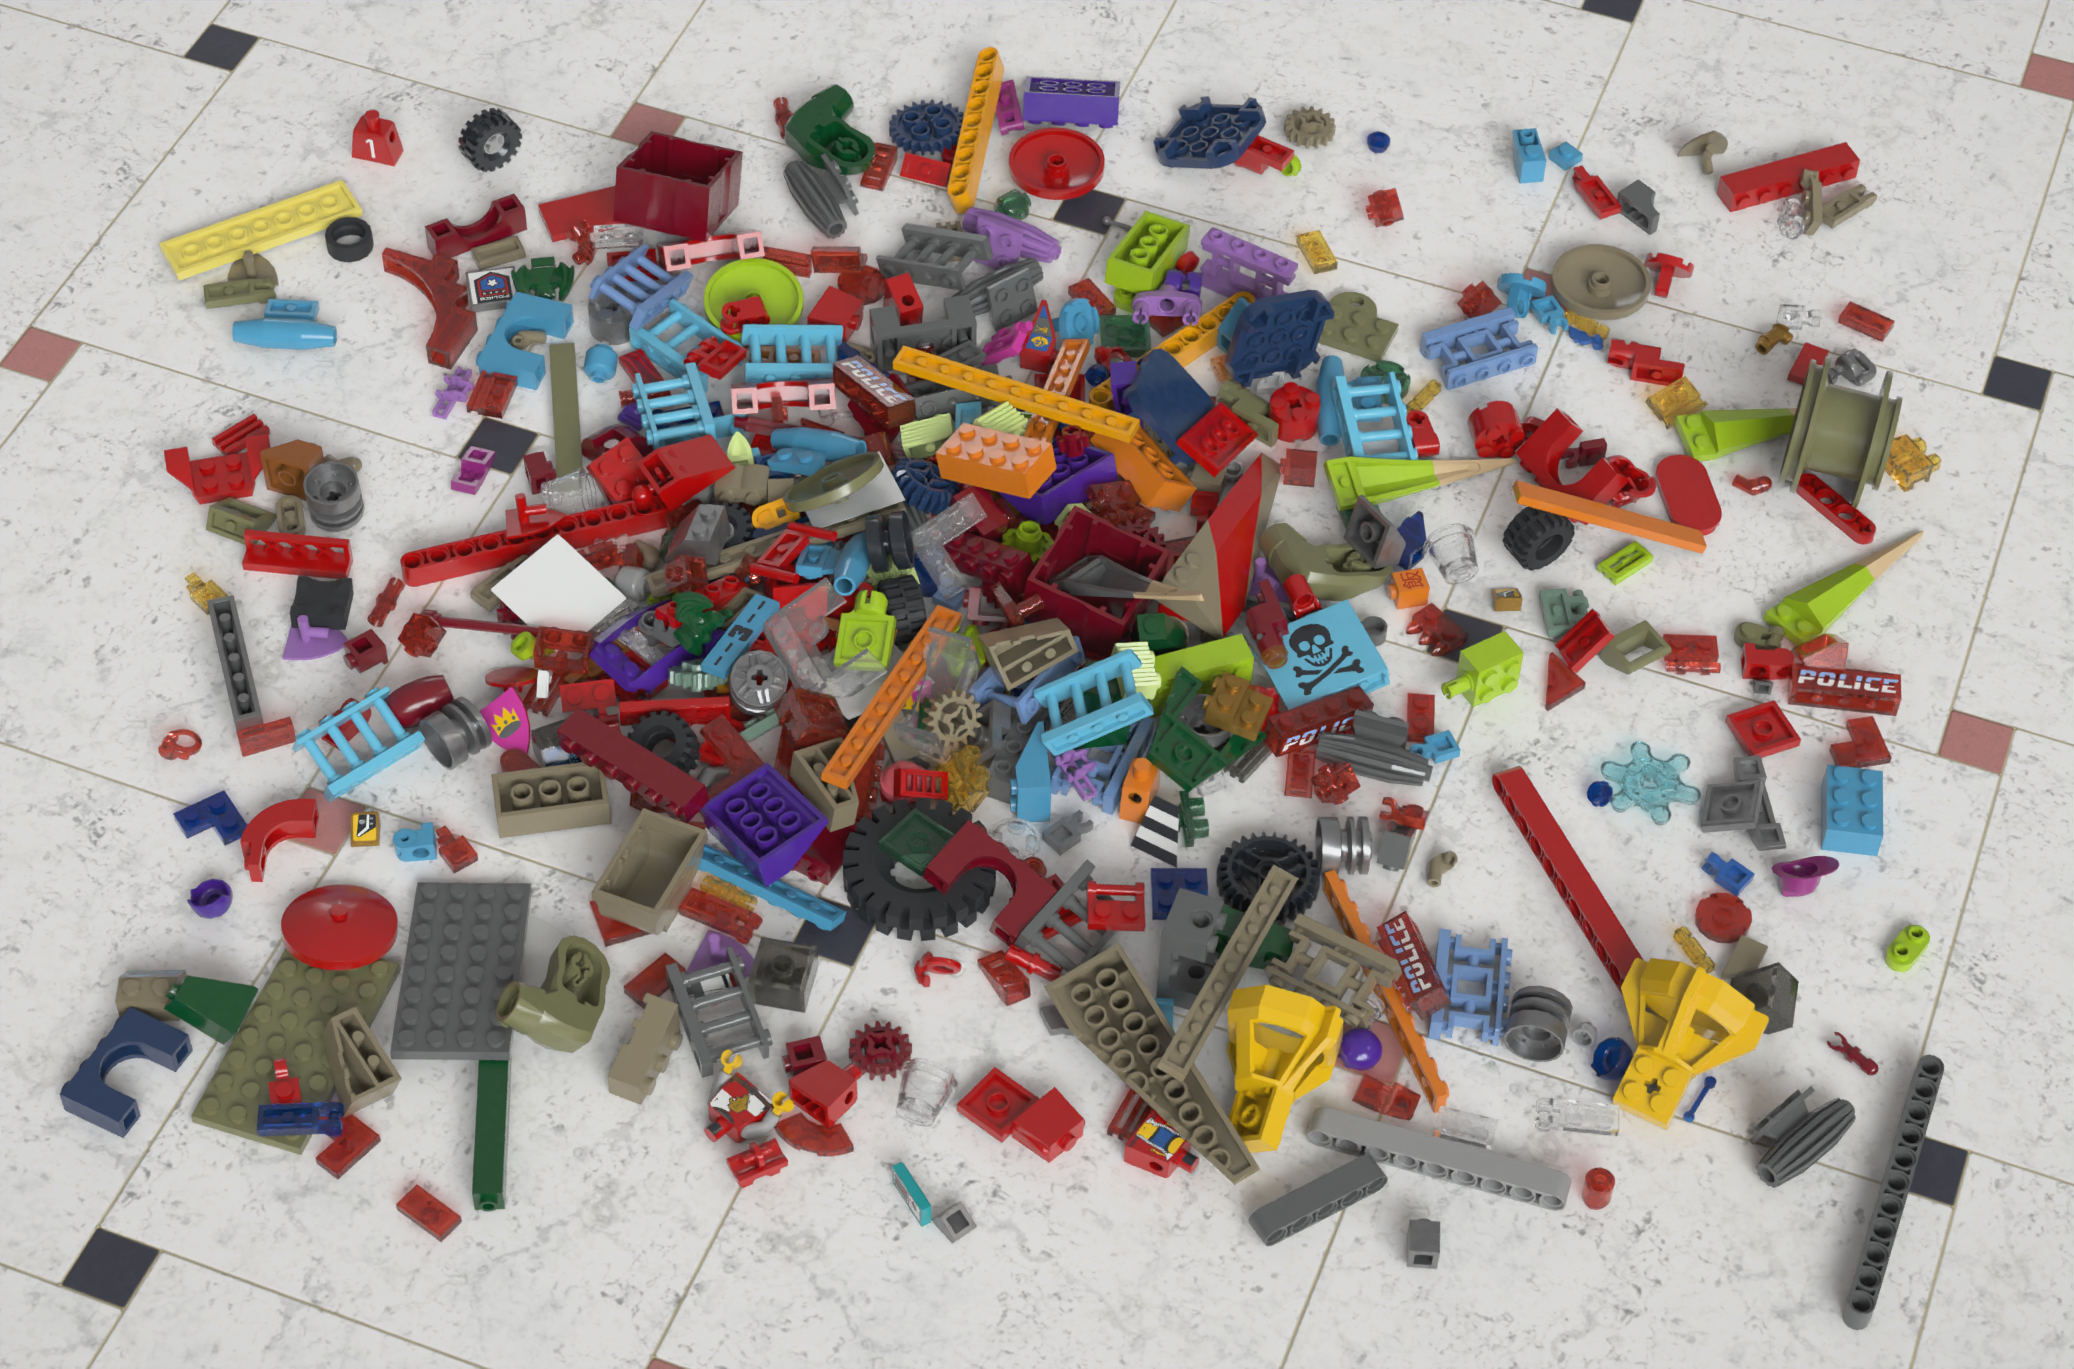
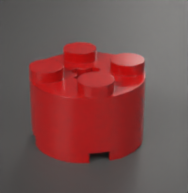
(1295, 411)
(1496, 430)

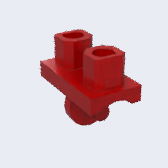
(757, 1162)

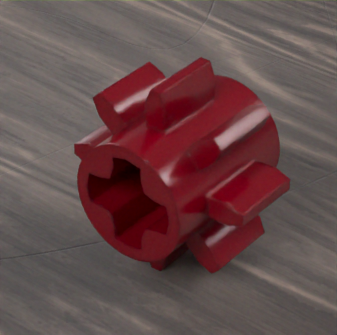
(1072, 441)

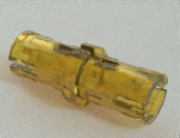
(728, 893)

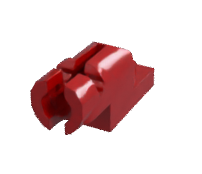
(1263, 154)
(1644, 362)

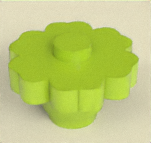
(1029, 539)

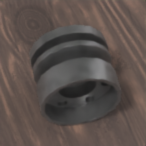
(333, 496)
(744, 692)
(1194, 716)
(455, 733)
(1343, 845)
(1538, 1023)

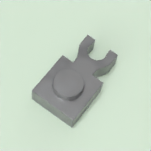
(1064, 834)

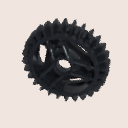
(1257, 854)

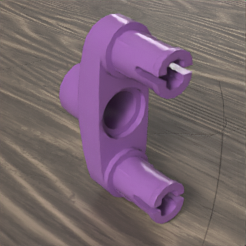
(1152, 303)

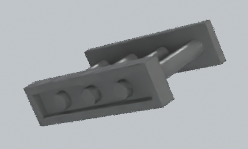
(941, 241)
(941, 399)
(1049, 917)
(698, 1031)

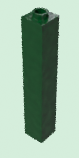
(491, 1134)

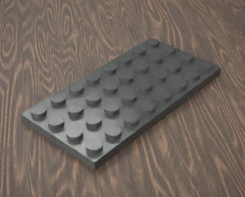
(457, 962)

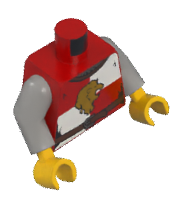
(740, 1107)

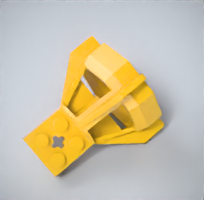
(1683, 1040)
(1276, 1067)

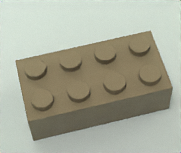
(550, 799)

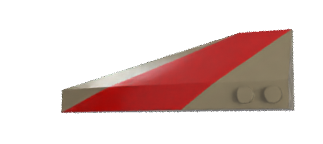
(1224, 552)

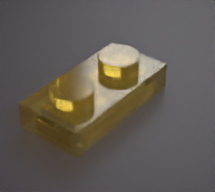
(1316, 252)

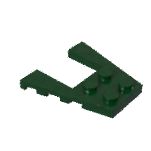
(1180, 750)

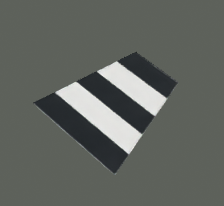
(1159, 831)

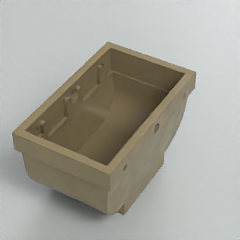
(650, 872)

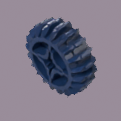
(923, 485)

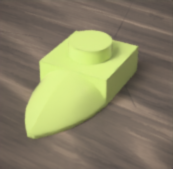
(740, 451)

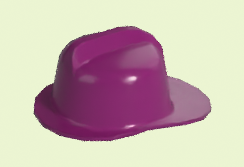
(1803, 875)

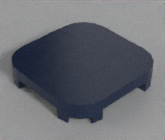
(1210, 134)
(1277, 336)
(1167, 400)

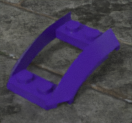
(622, 668)

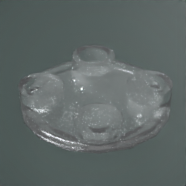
(1018, 835)

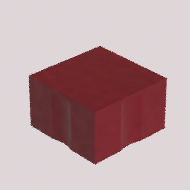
(677, 186)
(1094, 619)

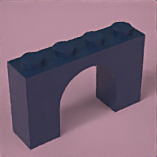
(131, 1037)

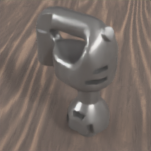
(1850, 367)

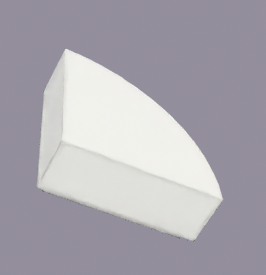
(1271, 383)
(543, 682)

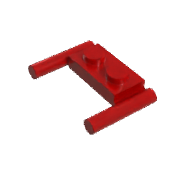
(786, 549)

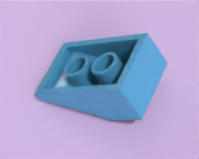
(1032, 781)

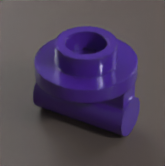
(631, 417)

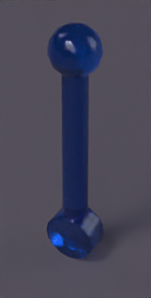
(1710, 1083)

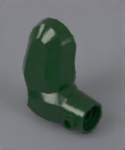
(821, 129)

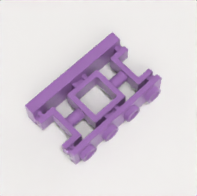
(1248, 256)

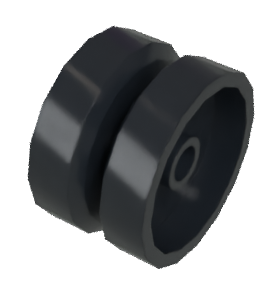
(889, 541)

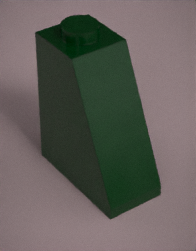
(1160, 633)
(210, 1005)

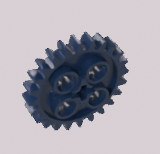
(913, 133)

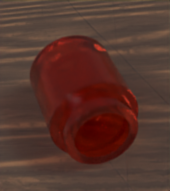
(1598, 1188)

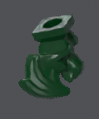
(544, 278)
(696, 625)

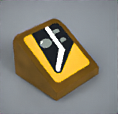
(1506, 599)
(365, 829)

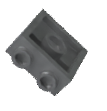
(994, 724)

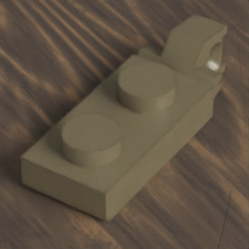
(1812, 201)

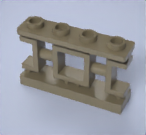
(1342, 951)

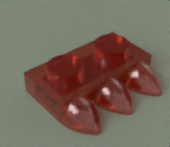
(1436, 629)

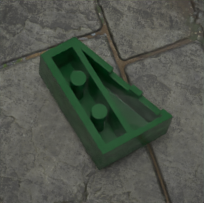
(1093, 703)

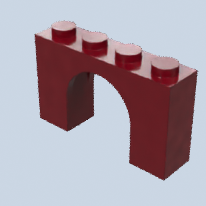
(975, 848)

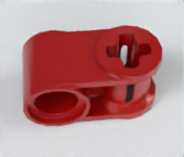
(743, 312)
(1423, 435)
(1300, 596)

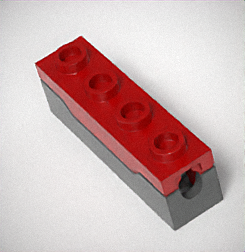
(719, 592)

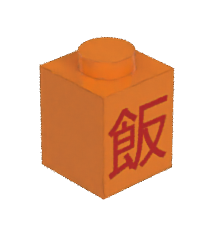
(1408, 588)

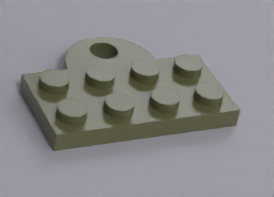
(1358, 328)

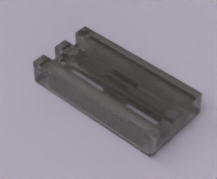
(1254, 764)

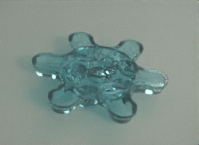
(1650, 769)

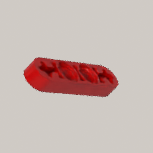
(1858, 528)

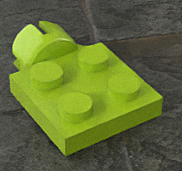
(866, 628)

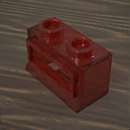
(563, 640)

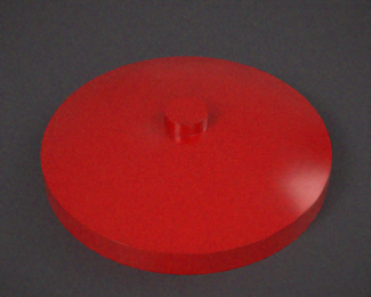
(1056, 163)
(339, 927)

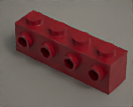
(990, 561)

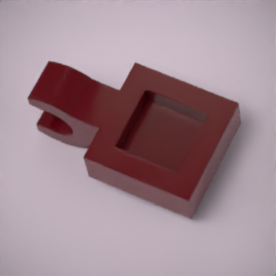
(1586, 454)

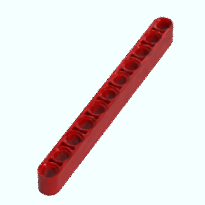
(495, 550)
(1566, 872)

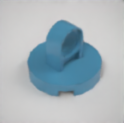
(1520, 291)
(1077, 320)

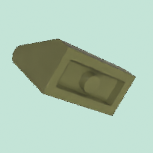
(232, 524)
(1631, 639)

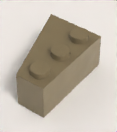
(1027, 650)
(832, 801)
(648, 1051)
(358, 1062)

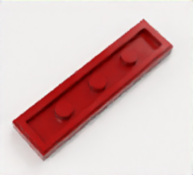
(689, 709)

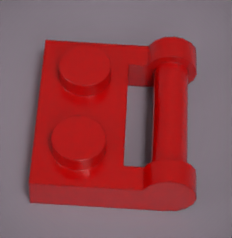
(1115, 914)

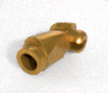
(1771, 338)

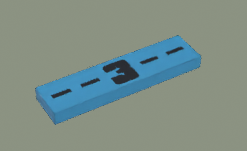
(739, 636)

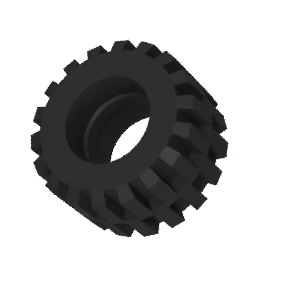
(1537, 537)
(906, 604)
(669, 726)

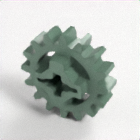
(692, 678)

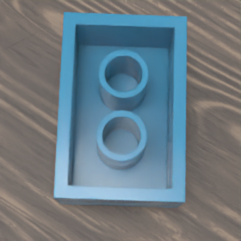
(1852, 810)

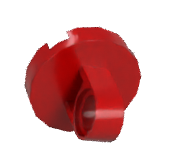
(1668, 267)

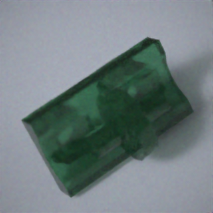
(1192, 828)

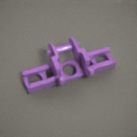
(453, 394)
(1072, 756)

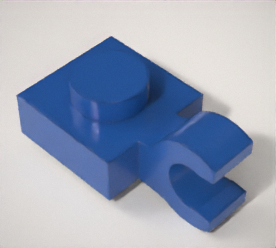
(1729, 875)

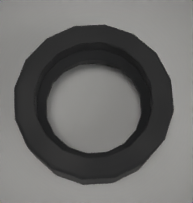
(349, 252)

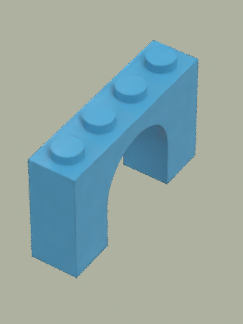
(520, 314)

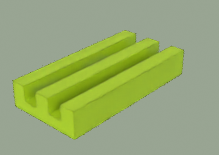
(1628, 565)

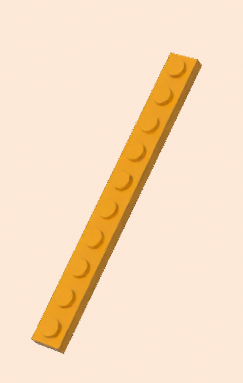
(1017, 393)

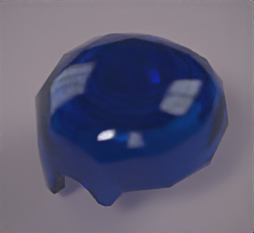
(1612, 1058)

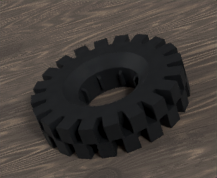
(893, 905)

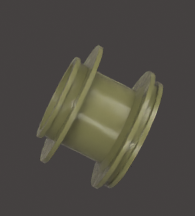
(1841, 431)

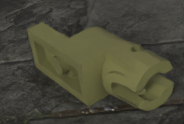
(1251, 410)

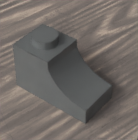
(1638, 206)
(1396, 846)

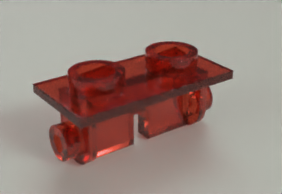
(600, 555)

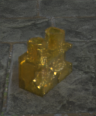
(1909, 463)
(966, 778)

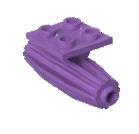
(1010, 238)

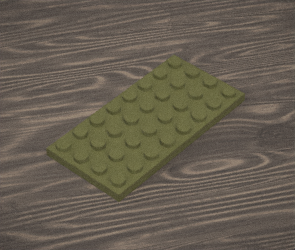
(289, 1025)

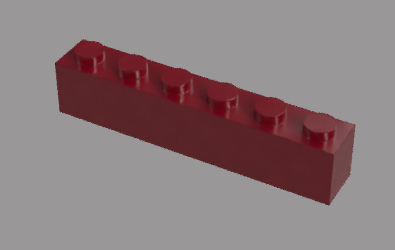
(632, 766)

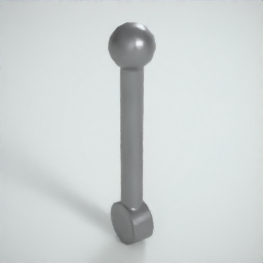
(1107, 221)

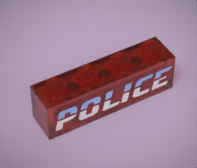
(873, 392)
(1844, 689)
(1304, 724)
(1419, 975)

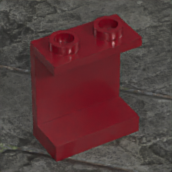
(825, 855)

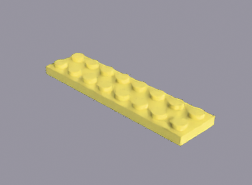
(259, 229)

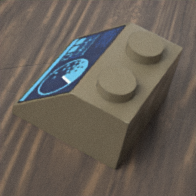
(147, 992)

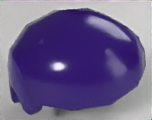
(211, 898)
(1360, 1049)

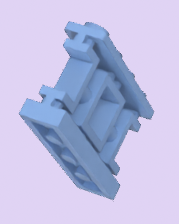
(1474, 333)
(1116, 771)
(1472, 972)

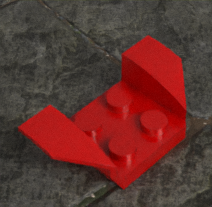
(219, 476)

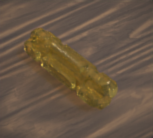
(1587, 324)
(1424, 397)
(1693, 949)

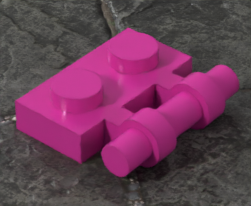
(1006, 342)

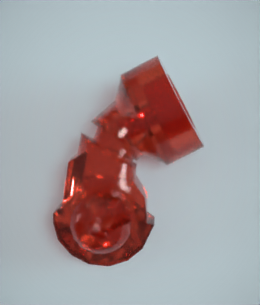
(586, 248)

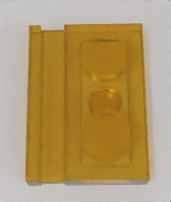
(1675, 400)

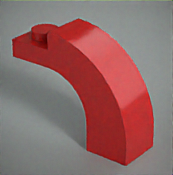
(273, 825)

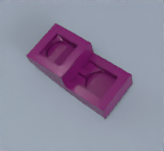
(473, 470)

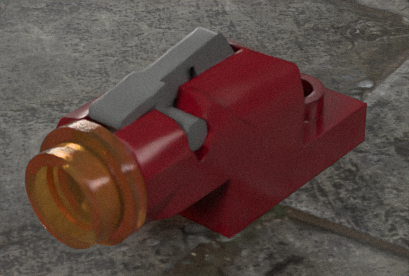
(1266, 628)

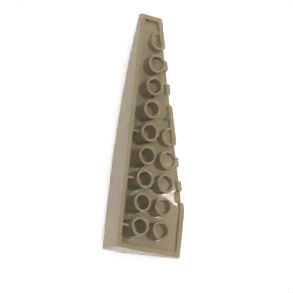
(1125, 1028)

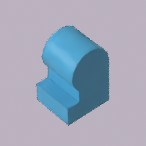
(416, 844)

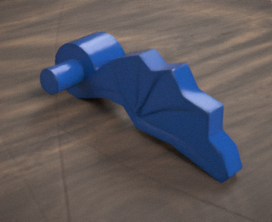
(1583, 339)

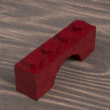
(502, 220)

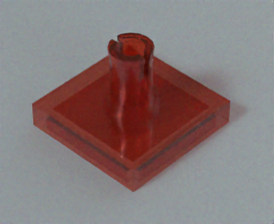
(1017, 612)

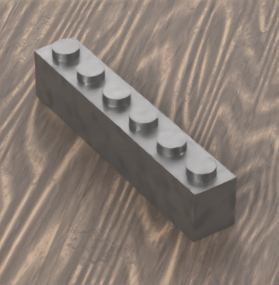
(235, 663)

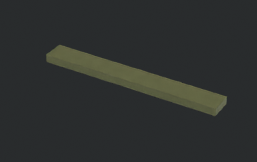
(565, 408)

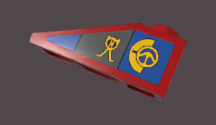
(1040, 343)

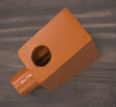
(1141, 779)

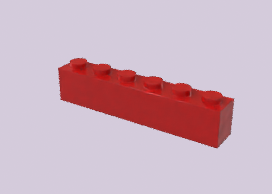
(1783, 177)

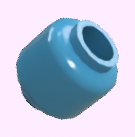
(600, 363)

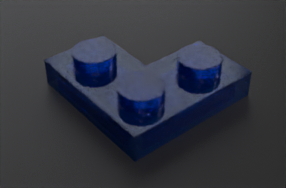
(211, 812)
(1166, 883)

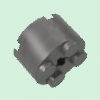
(609, 319)

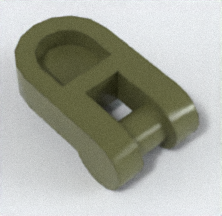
(1753, 633)

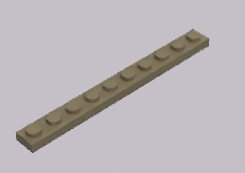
(731, 557)
(1227, 974)

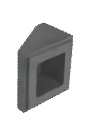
(954, 1222)

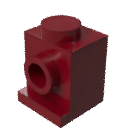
(538, 470)
(365, 651)
(803, 1055)

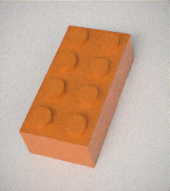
(996, 460)
(1149, 470)

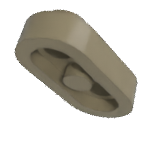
(290, 515)

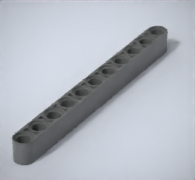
(1919, 1107)

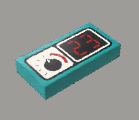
(911, 1193)

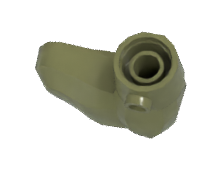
(1331, 570)
(566, 1005)

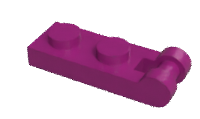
(1009, 109)

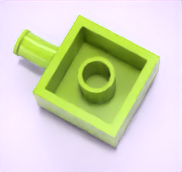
(1486, 670)

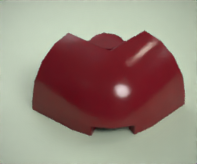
(608, 437)

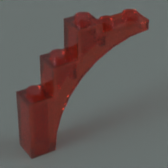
(438, 282)

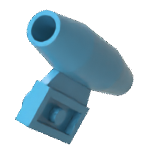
(286, 326)
(1327, 422)
(806, 449)
(847, 565)

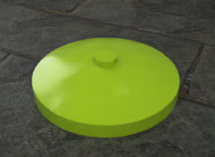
(759, 278)

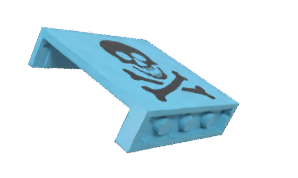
(1327, 656)

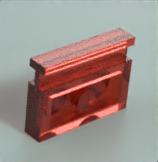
(492, 394)

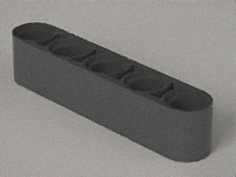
(1318, 1200)

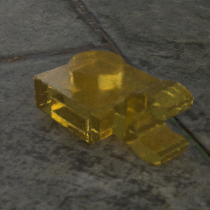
(201, 591)

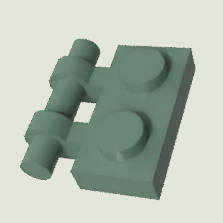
(1557, 611)

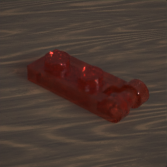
(720, 915)

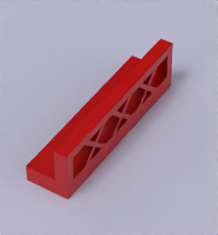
(297, 559)

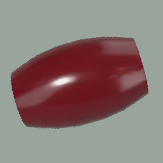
(419, 699)

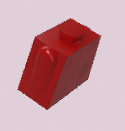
(838, 309)
(1049, 1126)

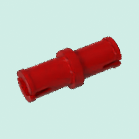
(1032, 963)

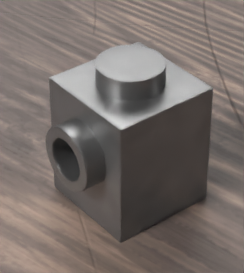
(1423, 1243)

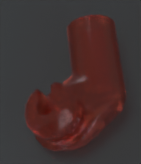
(1753, 486)

